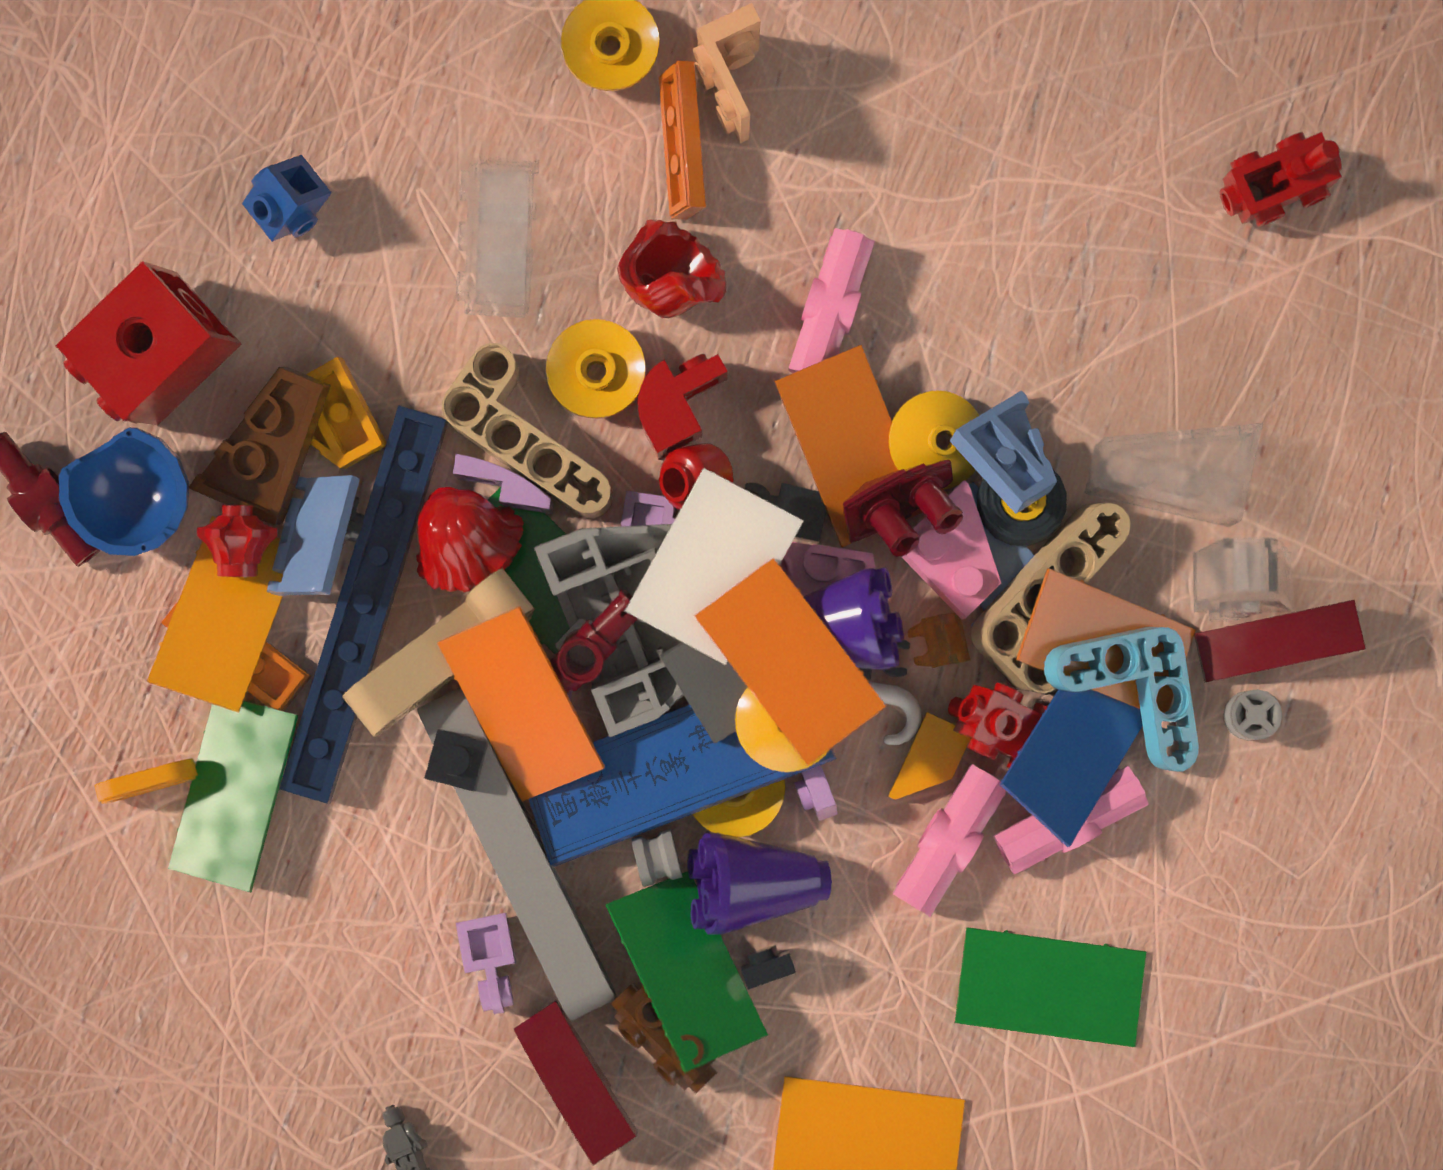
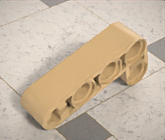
(533, 442)
(1011, 603)
(420, 667)

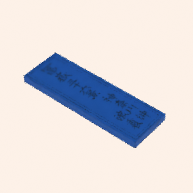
(647, 782)

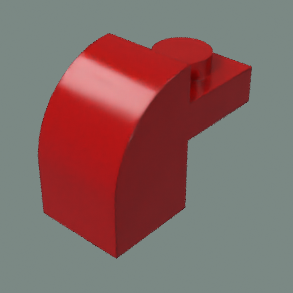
(664, 398)

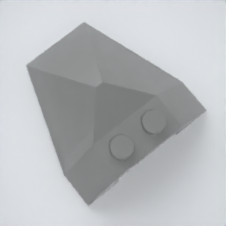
(586, 575)

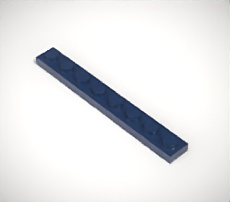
(364, 603)

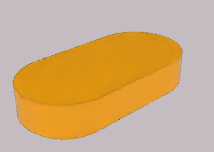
(146, 781)

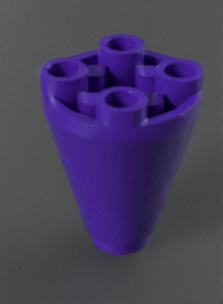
(860, 617)
(751, 882)

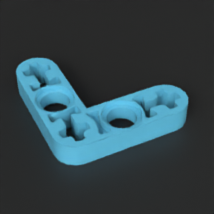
(1138, 665)

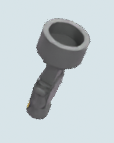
(402, 1142)

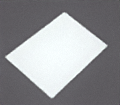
(708, 551)

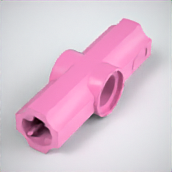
(832, 299)
(950, 840)
(1032, 842)

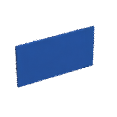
(1071, 759)

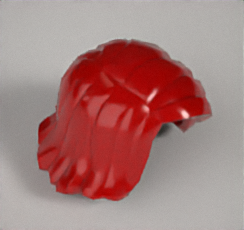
(670, 270)
(464, 539)

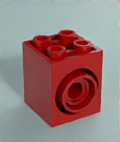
(147, 345)

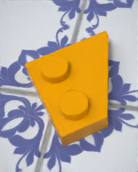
(346, 425)

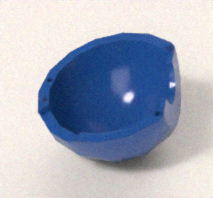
(125, 493)

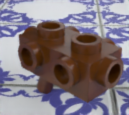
(643, 1028)

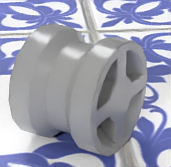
(1260, 709)
(656, 858)

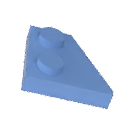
(1007, 452)

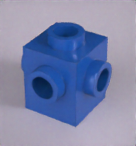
(286, 198)

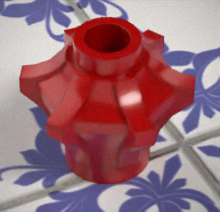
(237, 540)

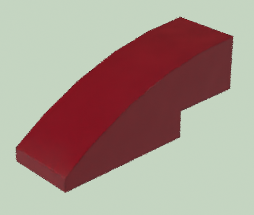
(1279, 641)
(575, 1083)

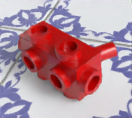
(1295, 172)
(995, 720)

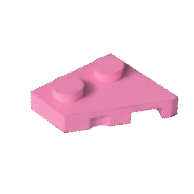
(957, 562)

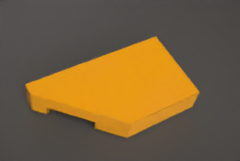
(930, 758)

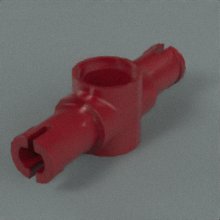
(37, 500)
(599, 637)

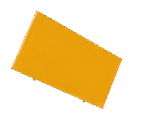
(217, 631)
(865, 1128)

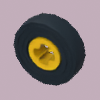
(1022, 528)

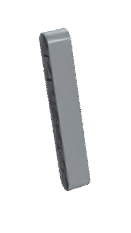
(525, 868)

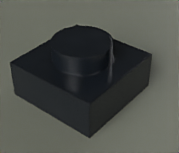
(456, 760)
(767, 966)

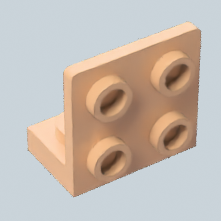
(725, 47)

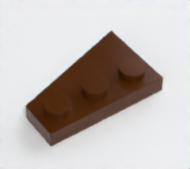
(267, 448)

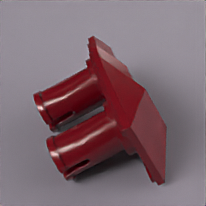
(889, 500)

